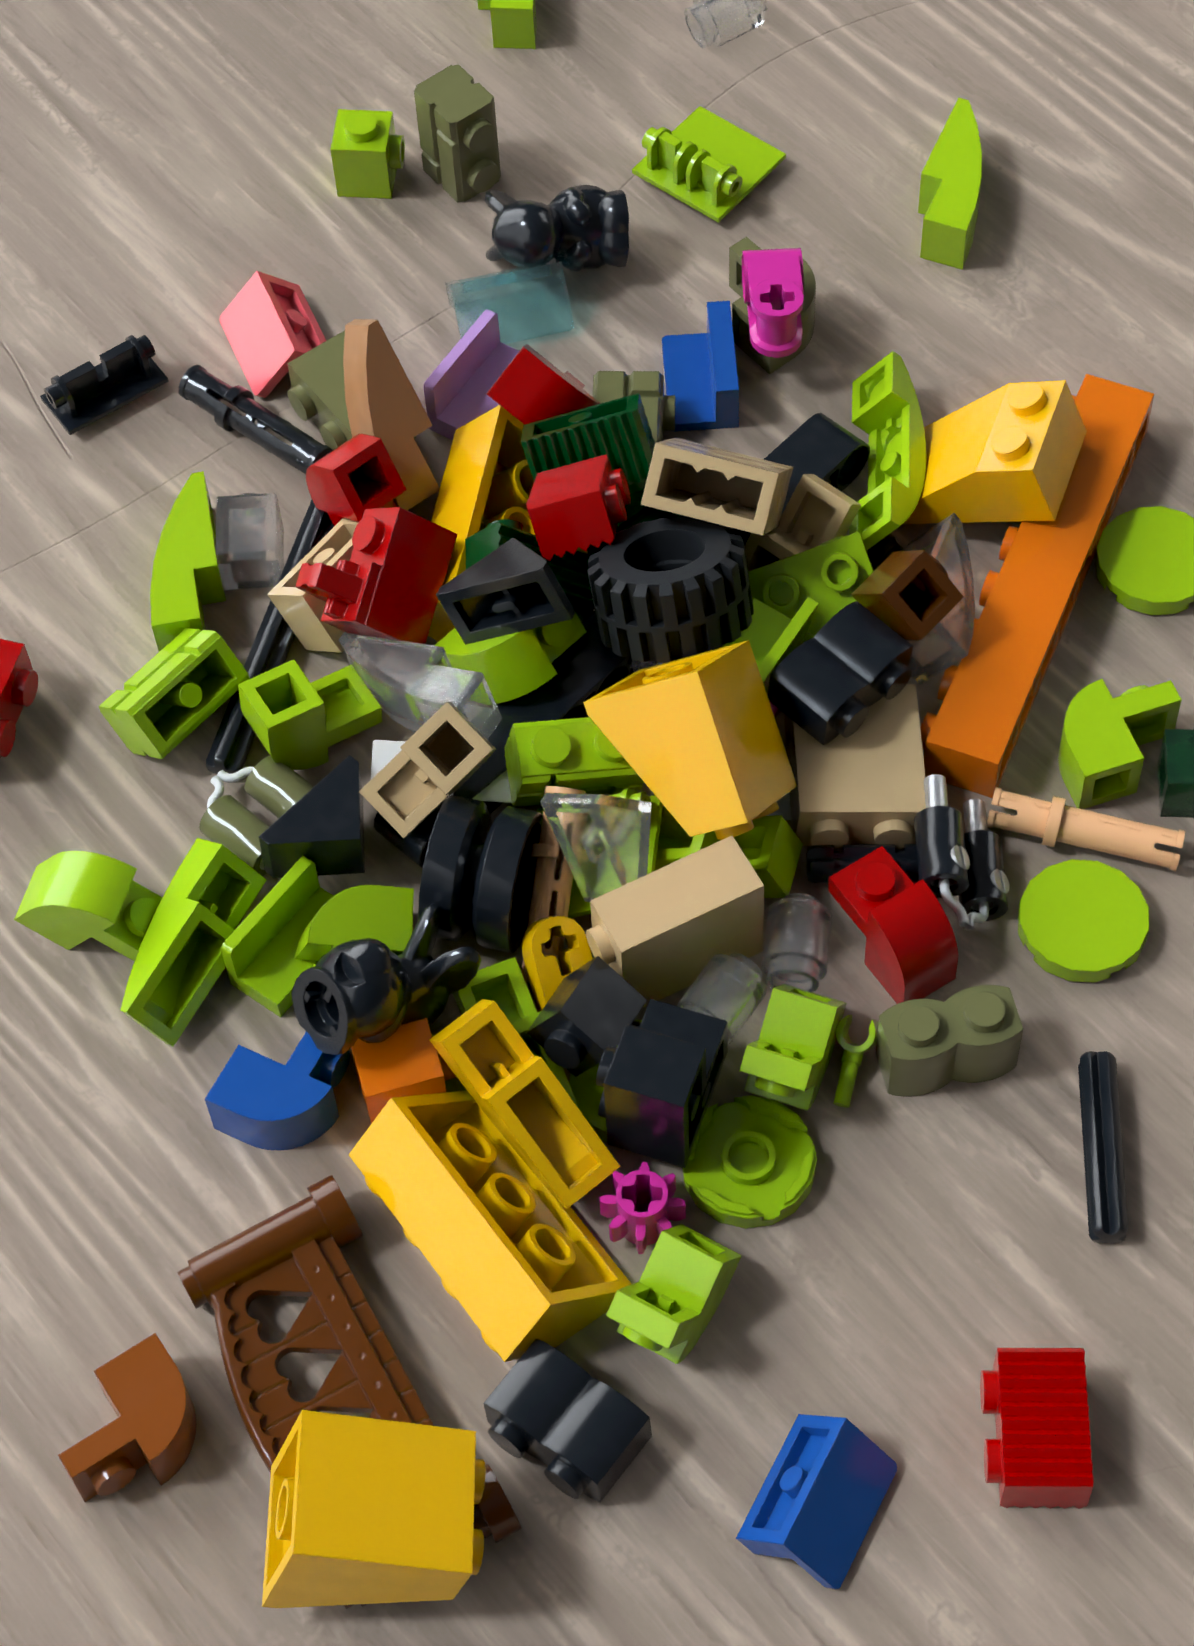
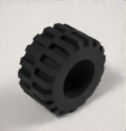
(670, 589)

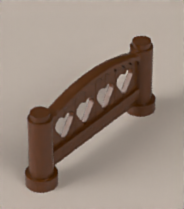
(301, 1257)

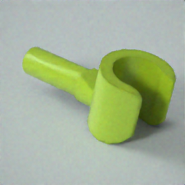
(851, 1059)

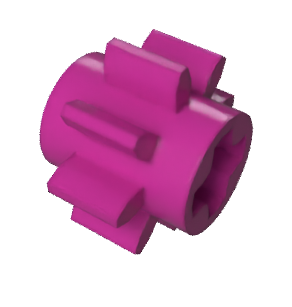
(639, 1188)

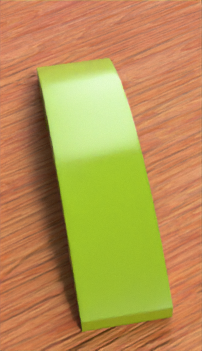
(891, 415)

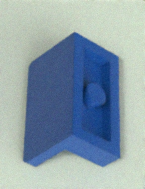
(704, 373)
(819, 1498)

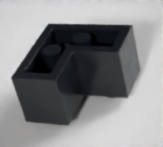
(661, 1081)

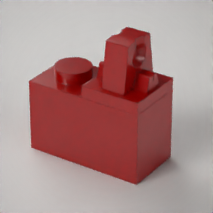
(390, 577)

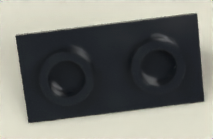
(94, 392)

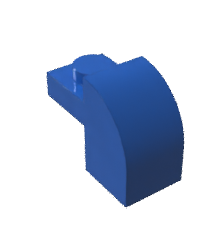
(275, 1102)

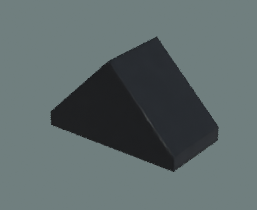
(504, 595)
(321, 826)

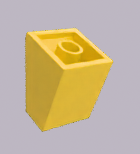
(700, 738)
(371, 1513)

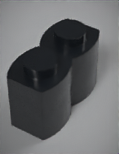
(841, 673)
(566, 1421)

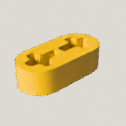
(544, 970)

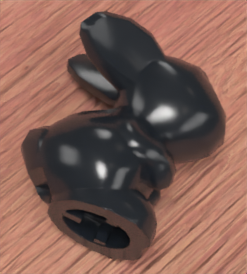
(579, 228)
(371, 991)

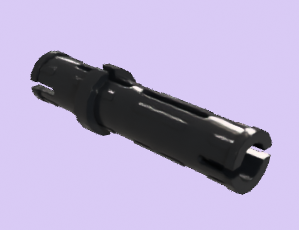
(207, 392)

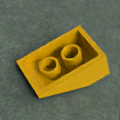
(1002, 456)

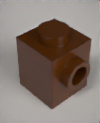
(909, 593)

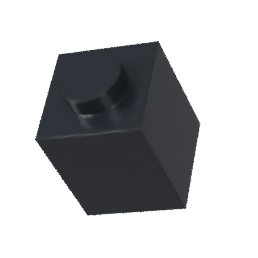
(586, 1016)

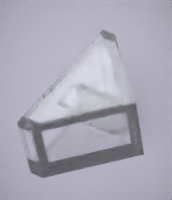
(600, 838)

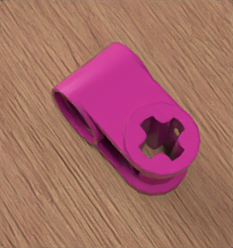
(774, 299)

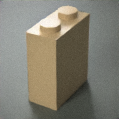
(717, 485)
(860, 784)
(678, 917)

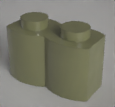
(936, 1041)

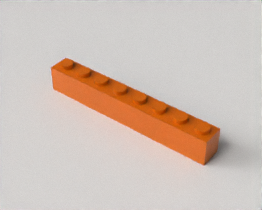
(1033, 598)

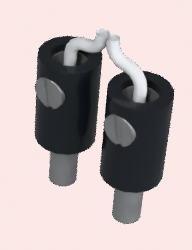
(959, 861)

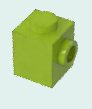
(366, 153)

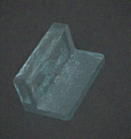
(526, 299)

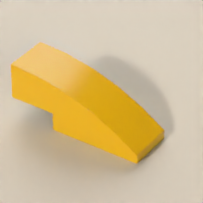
(525, 1102)

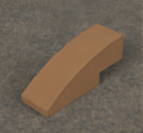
(386, 406)

